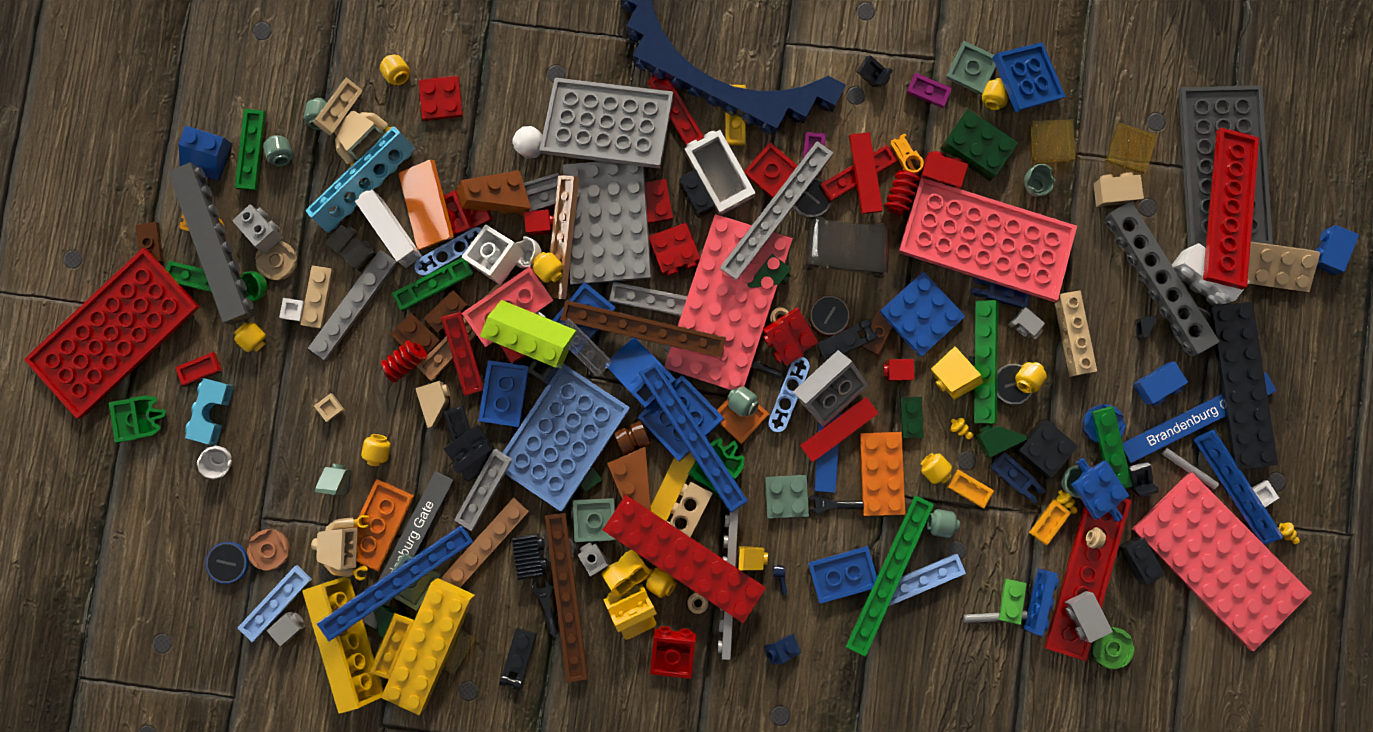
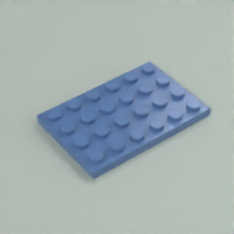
(563, 437)

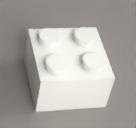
(493, 254)

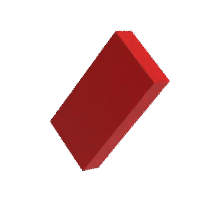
(198, 369)

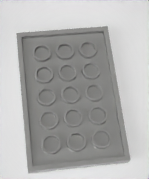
(607, 122)
(609, 223)

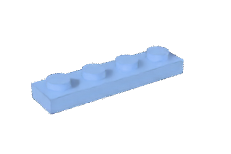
(928, 577)
(274, 603)

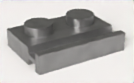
(542, 192)

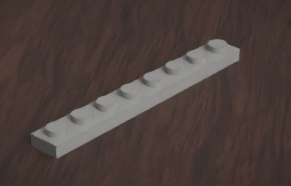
(776, 211)
(730, 543)

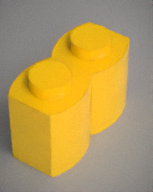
(626, 573)

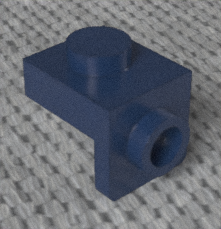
(782, 650)

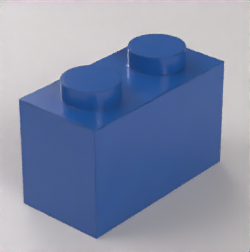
(1336, 249)
(1160, 383)

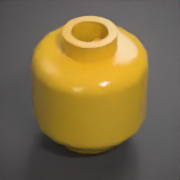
(394, 70)
(995, 94)
(547, 267)
(249, 337)
(1031, 377)
(376, 449)
(936, 468)
(660, 583)

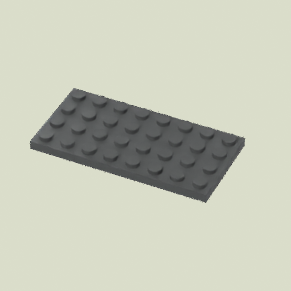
(1201, 115)

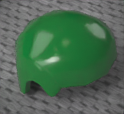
(255, 284)

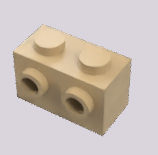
(1118, 190)

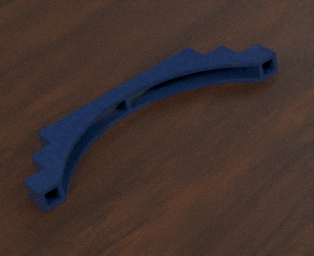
(754, 107)

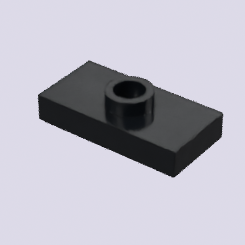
(456, 421)

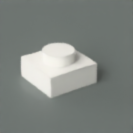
(291, 309)
(1265, 493)

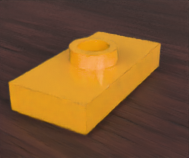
(970, 489)
(1050, 522)

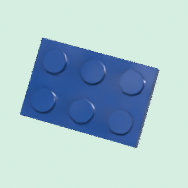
(587, 296)
(503, 393)
(843, 574)
(1041, 602)

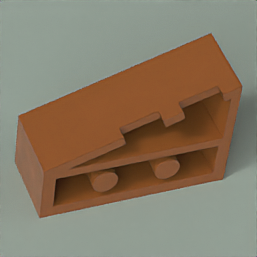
(495, 193)
(632, 476)

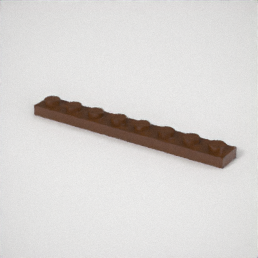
(643, 329)
(566, 597)

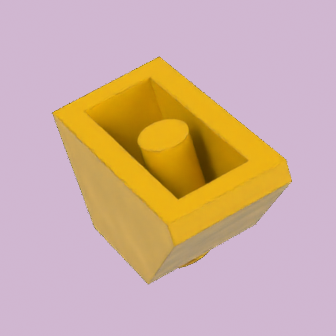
(751, 558)

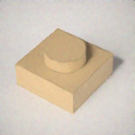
(329, 407)

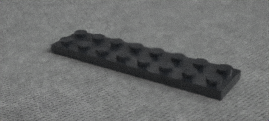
(1243, 385)

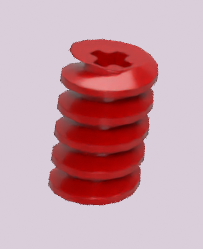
(900, 192)
(403, 360)

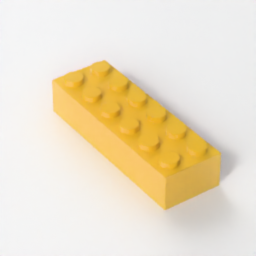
(427, 646)
(347, 655)

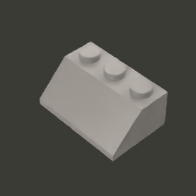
(831, 388)

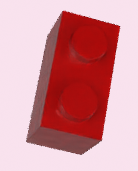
(944, 169)

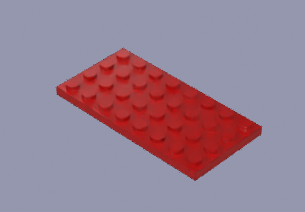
(111, 333)

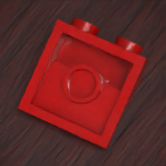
(674, 249)
(789, 337)
(673, 652)

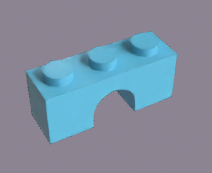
(201, 426)

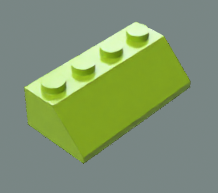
(528, 334)

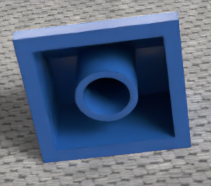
(204, 150)

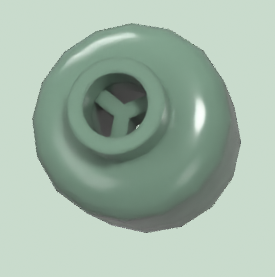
(312, 110)
(278, 150)
(743, 402)
(943, 523)

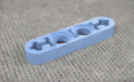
(449, 248)
(786, 393)

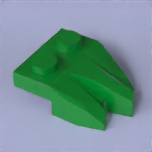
(135, 418)
(726, 454)

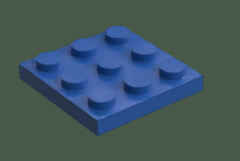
(1028, 76)
(921, 314)
(701, 410)

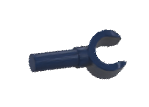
(779, 571)

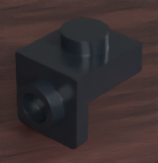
(874, 72)
(1142, 480)

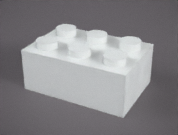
(1190, 269)

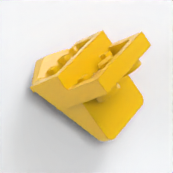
(631, 612)

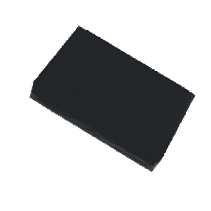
(1144, 326)

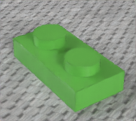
(1012, 602)

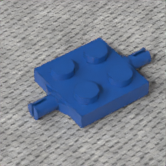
(1100, 489)

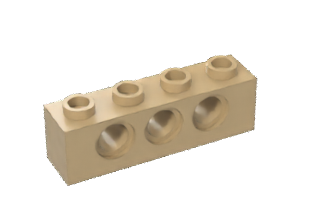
(1075, 334)
(692, 517)

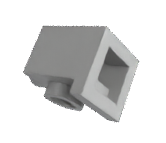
(1027, 324)
(600, 561)

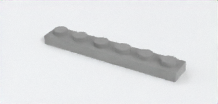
(353, 305)

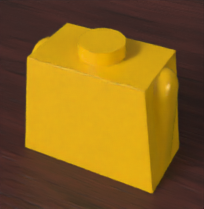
(956, 374)

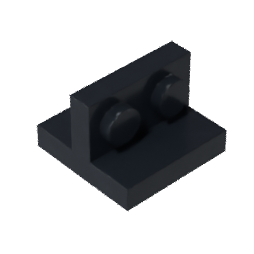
(470, 452)

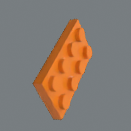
(882, 473)

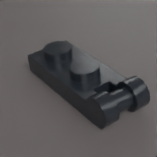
(847, 340)
(518, 658)

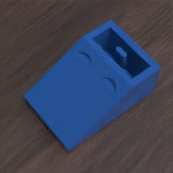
(626, 367)

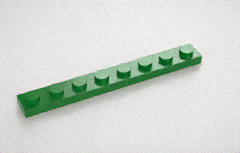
(889, 576)

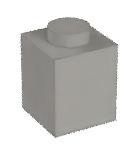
(286, 628)

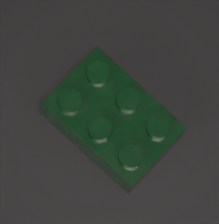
(979, 145)

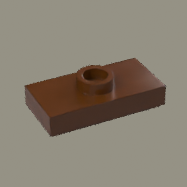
(149, 238)
(882, 330)

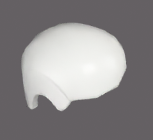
(527, 142)
(531, 251)
(214, 462)

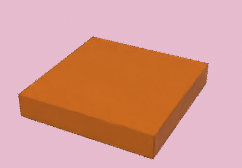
(740, 426)

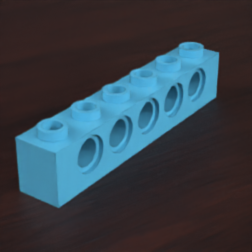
(360, 169)

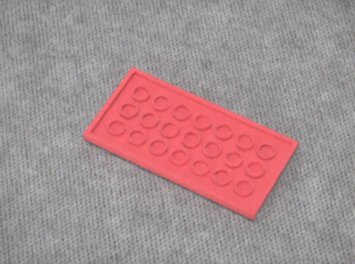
(988, 239)
(727, 306)
(1221, 561)

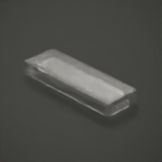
(587, 351)

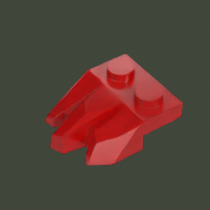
(464, 219)

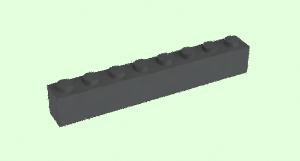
(211, 243)

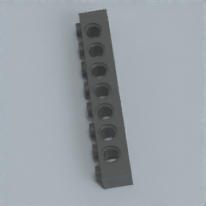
(1171, 283)

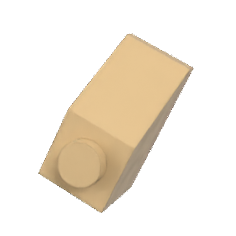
(433, 401)

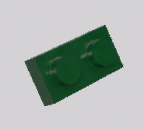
(911, 417)

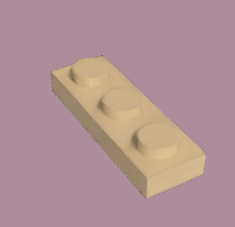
(337, 106)
(317, 297)

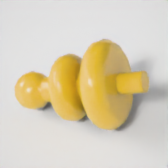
(958, 425)
(1067, 501)
(1289, 533)

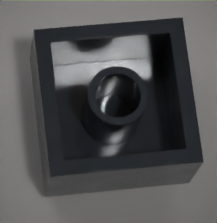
(1046, 448)

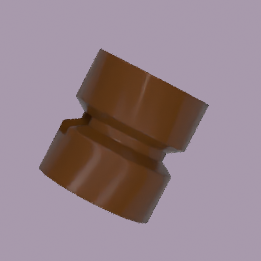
(632, 438)

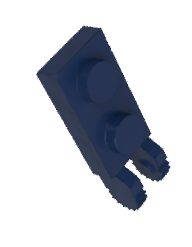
(1001, 294)
(1016, 476)

